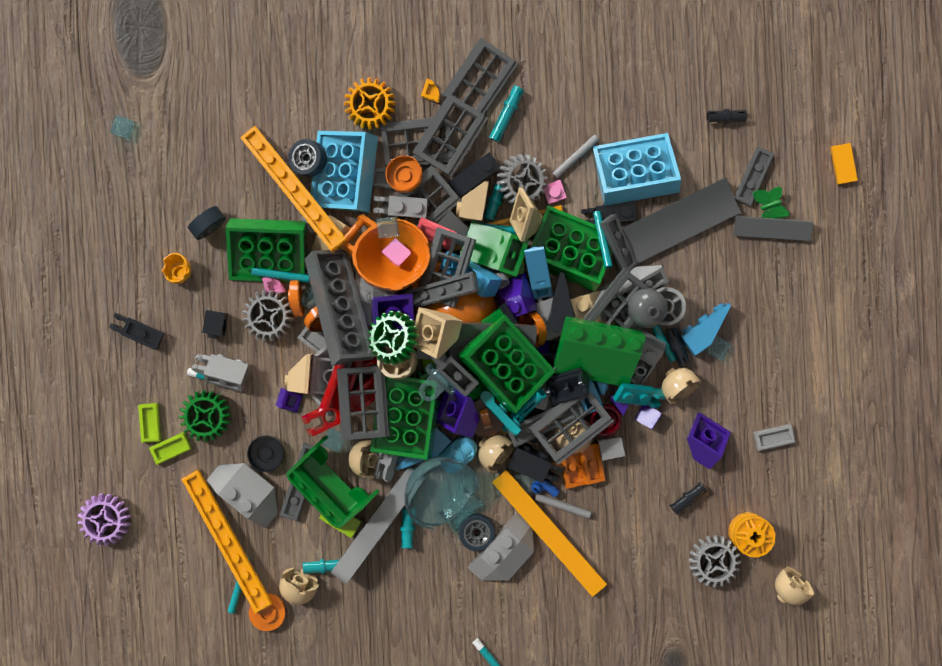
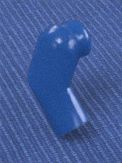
(545, 486)

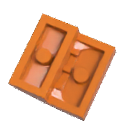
(583, 468)

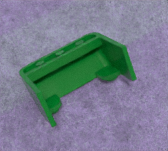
(325, 488)

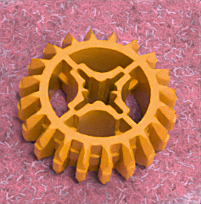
(360, 90)

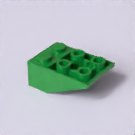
(496, 248)

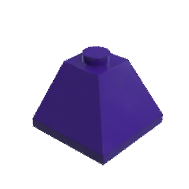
(517, 296)
(384, 304)
(458, 414)
(707, 440)

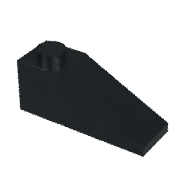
(474, 175)
(560, 306)

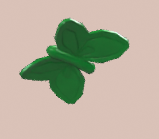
(771, 203)

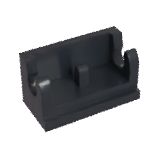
(567, 386)

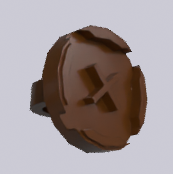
(488, 423)

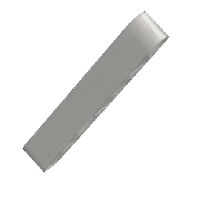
(372, 530)

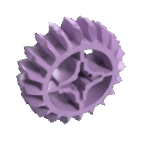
(99, 534)

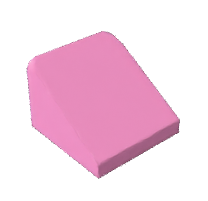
(396, 252)

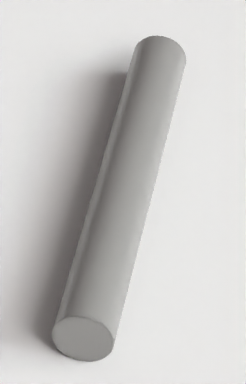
(574, 157)
(563, 506)

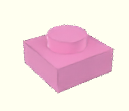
(554, 192)

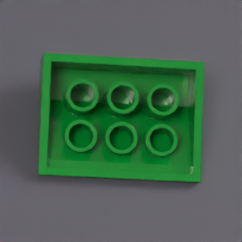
(265, 245)
(571, 248)
(602, 350)
(506, 364)
(409, 420)

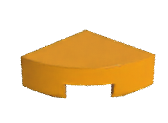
(430, 91)

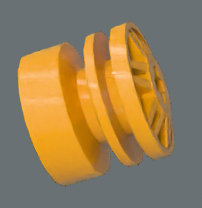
(743, 527)

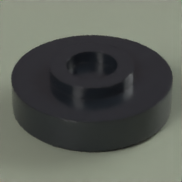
(265, 453)

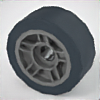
(301, 151)
(206, 222)
(472, 541)

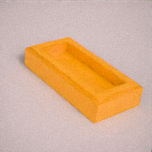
(843, 163)

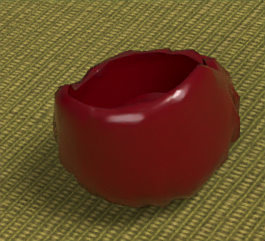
(614, 414)

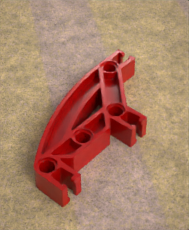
(330, 400)

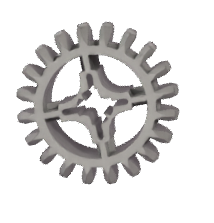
(526, 165)
(272, 323)
(710, 567)

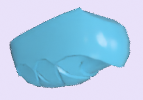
(461, 448)

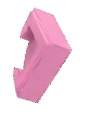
(273, 284)

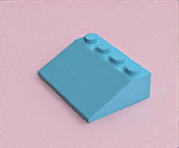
(636, 169)
(348, 172)

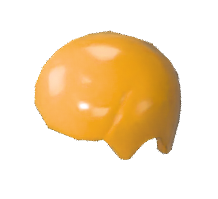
(176, 268)

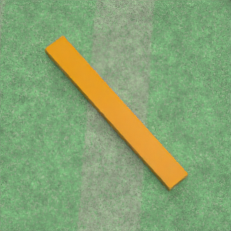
(294, 189)
(549, 532)
(227, 541)

